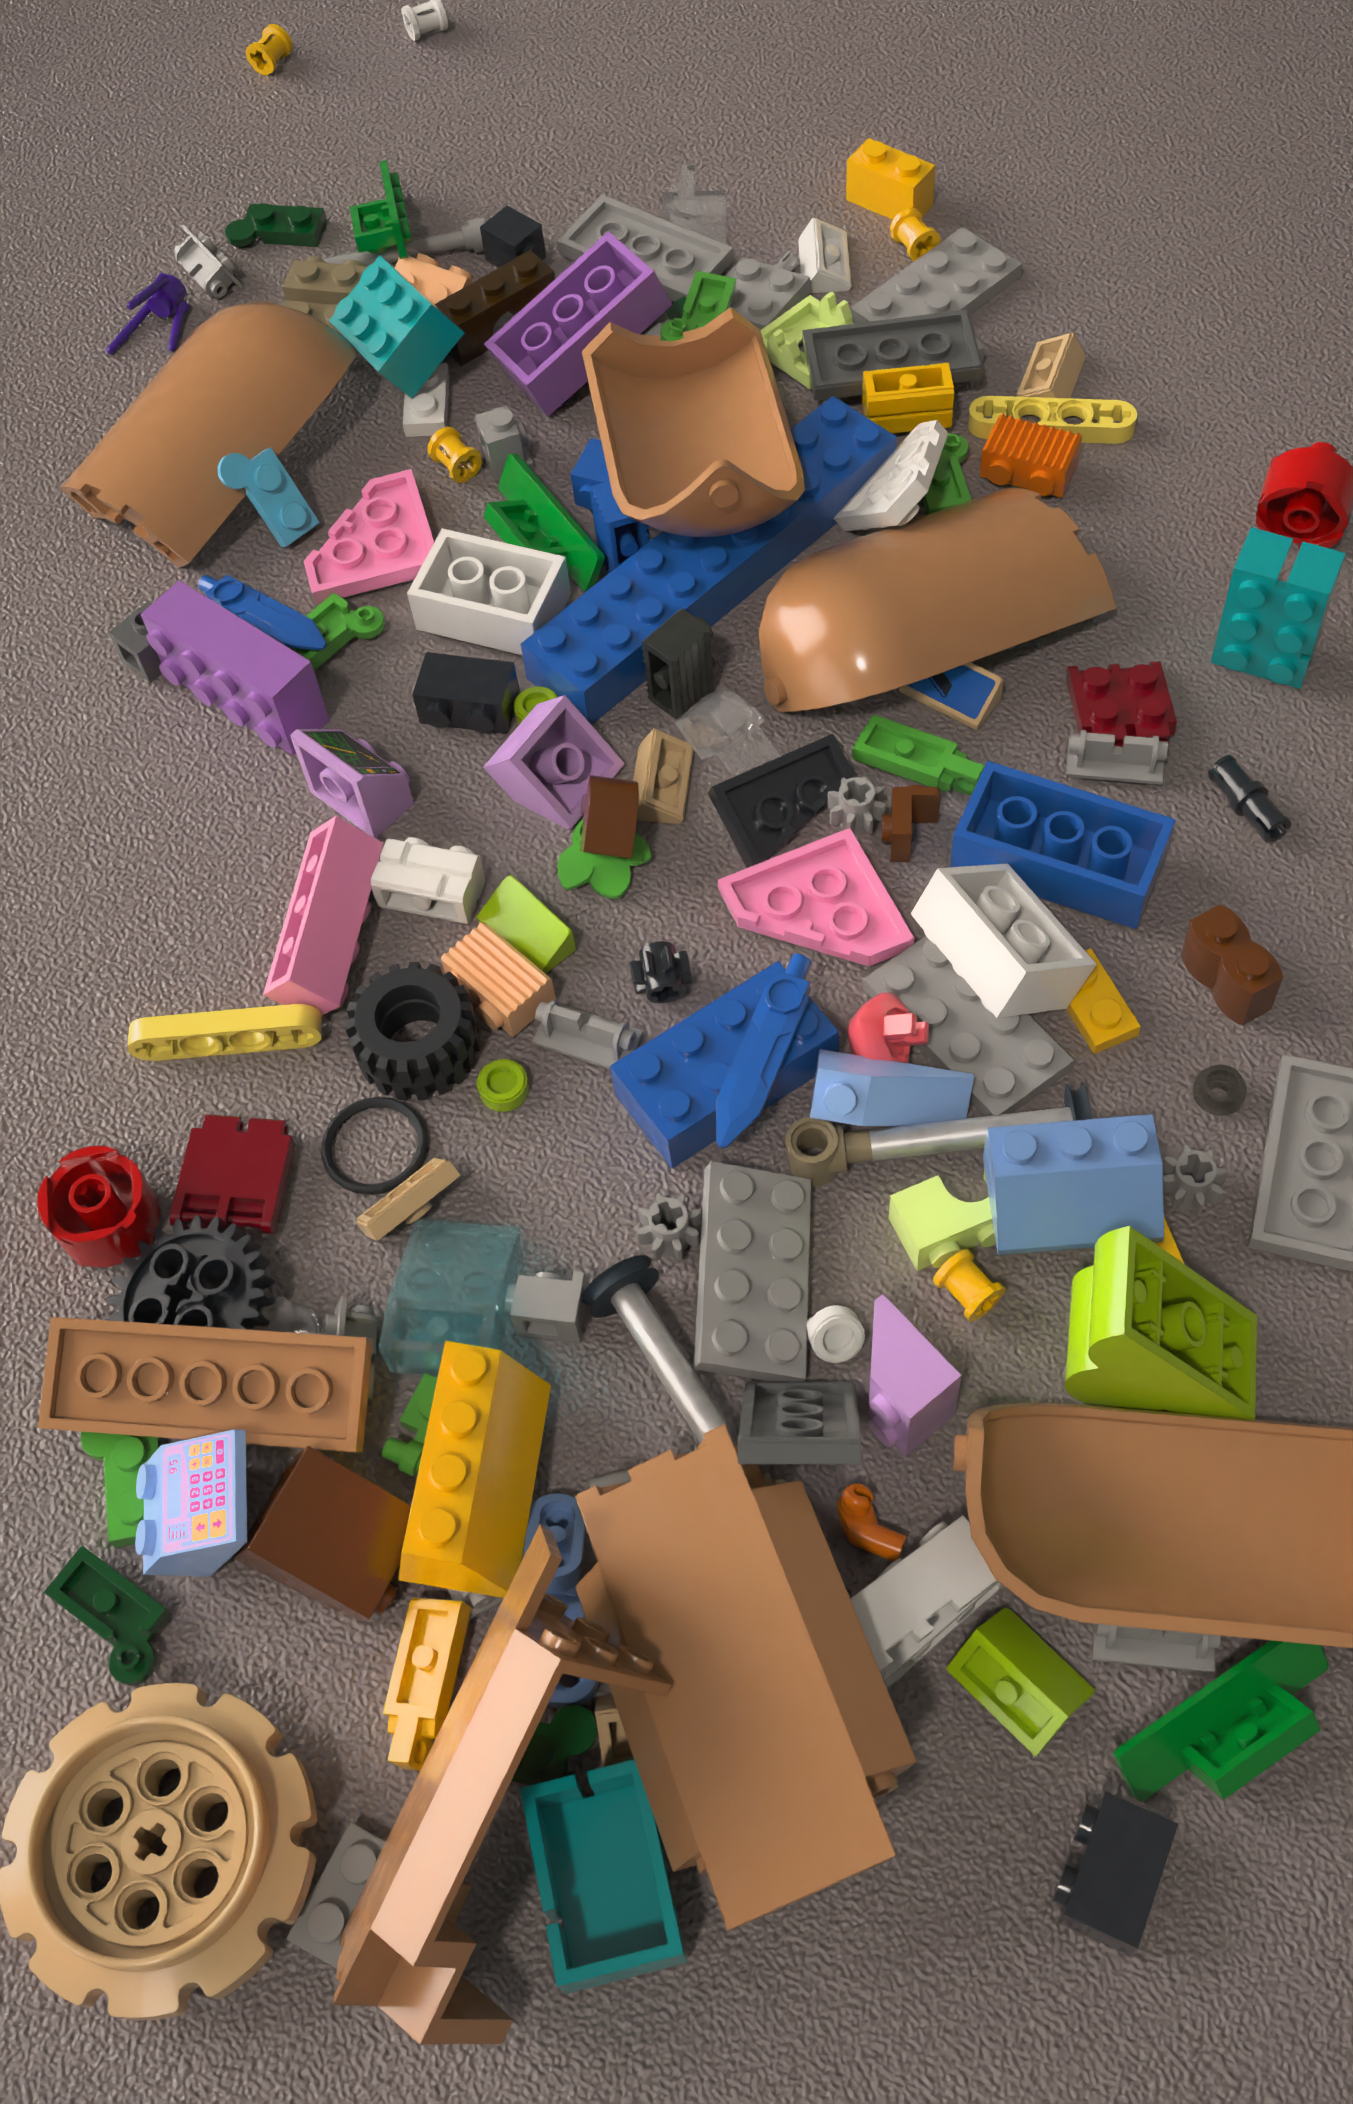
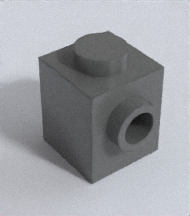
(133, 647)

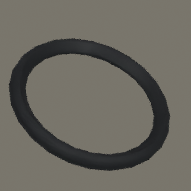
(338, 1120)

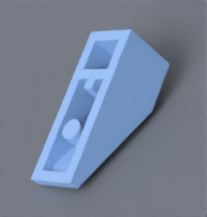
(886, 1092)

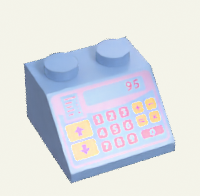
(193, 1505)

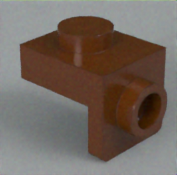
(908, 806)

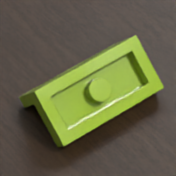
(1019, 1679)

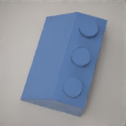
(1073, 1182)

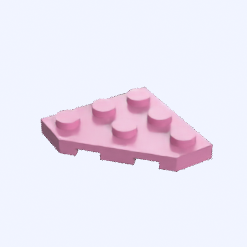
(373, 543)
(820, 900)

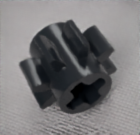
(660, 972)

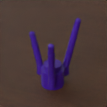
(164, 298)

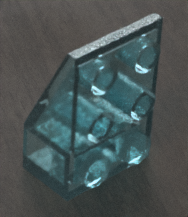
(448, 1290)

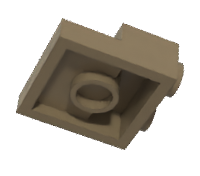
(320, 286)

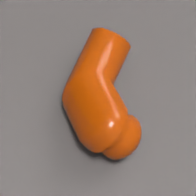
(862, 1526)

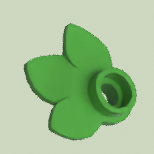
(606, 874)

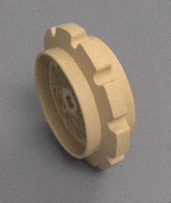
(212, 1942)

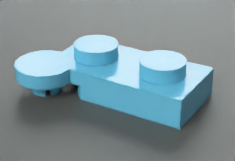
(270, 492)

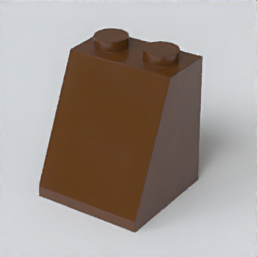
(329, 1536)

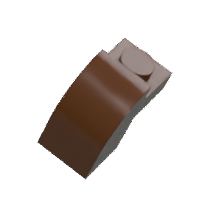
(609, 816)

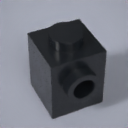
(511, 235)

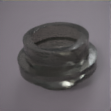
(1223, 1078)

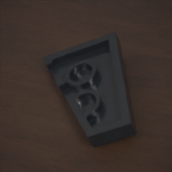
(779, 797)

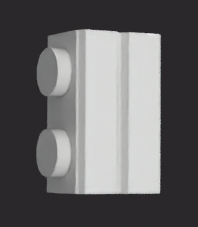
(428, 880)

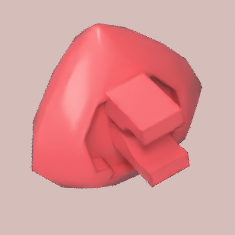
(885, 1029)

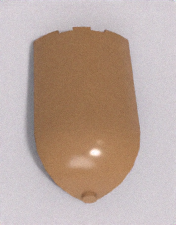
(230, 388)
(693, 427)
(925, 599)
(1166, 1518)

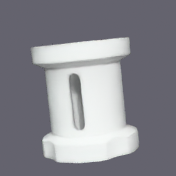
(424, 18)

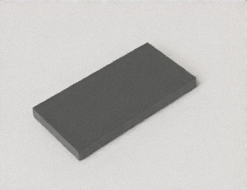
(842, 352)
(799, 1423)

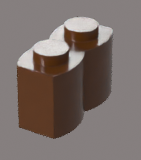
(1235, 968)

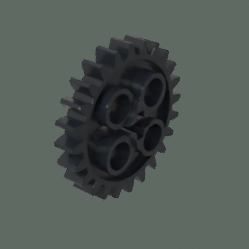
(193, 1295)

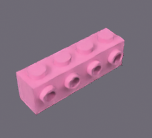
(324, 917)

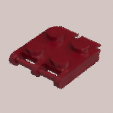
(1122, 701)
(235, 1172)

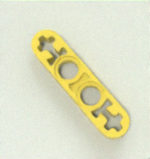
(1052, 413)
(225, 1032)

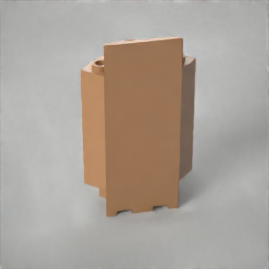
(775, 1702)
(402, 1931)

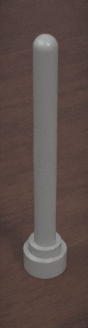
(468, 237)

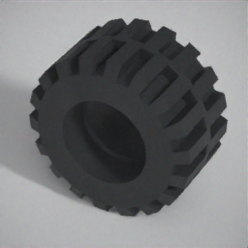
(405, 998)

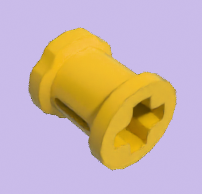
(269, 49)
(913, 233)
(454, 454)
(969, 1285)

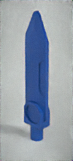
(263, 613)
(762, 1051)

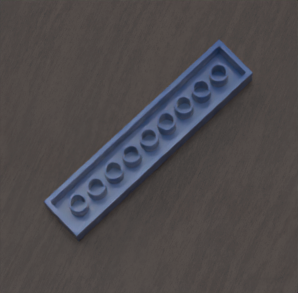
(595, 642)

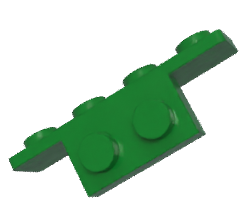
(383, 221)
(541, 523)
(1230, 1725)

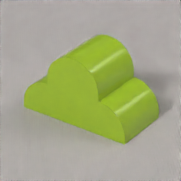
(1157, 1335)

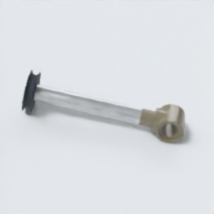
(909, 1139)
(624, 1291)

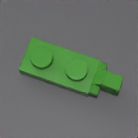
(916, 756)

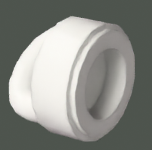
(835, 1334)

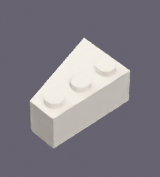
(924, 1598)

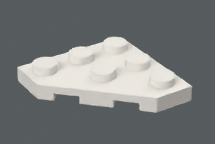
(898, 484)

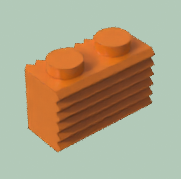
(1030, 456)

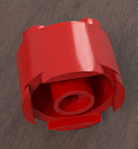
(1307, 495)
(98, 1206)

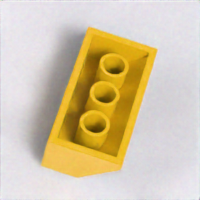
(475, 1473)

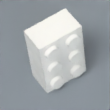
(487, 591)
(1002, 939)

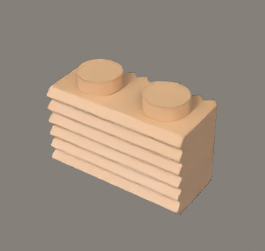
(498, 979)

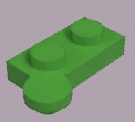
(706, 300)
(948, 482)
(339, 625)
(122, 1462)

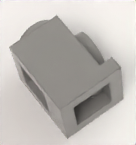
(500, 437)
(547, 1306)

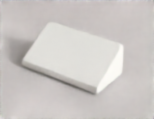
(825, 257)

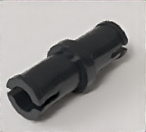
(1249, 799)

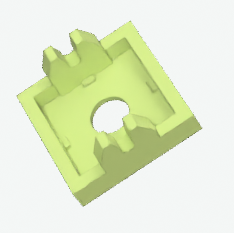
(785, 332)

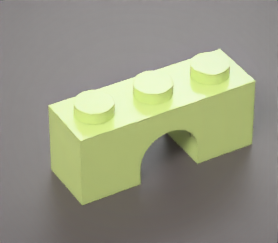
(937, 1224)

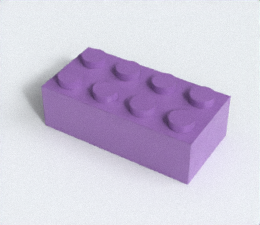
(546, 339)
(234, 666)

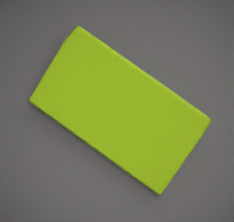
(527, 925)

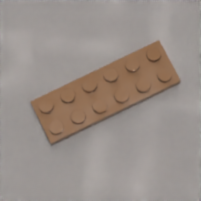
(206, 1382)

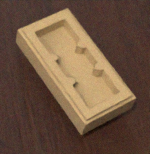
(407, 1200)

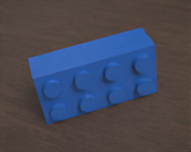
(1064, 842)
(678, 1075)

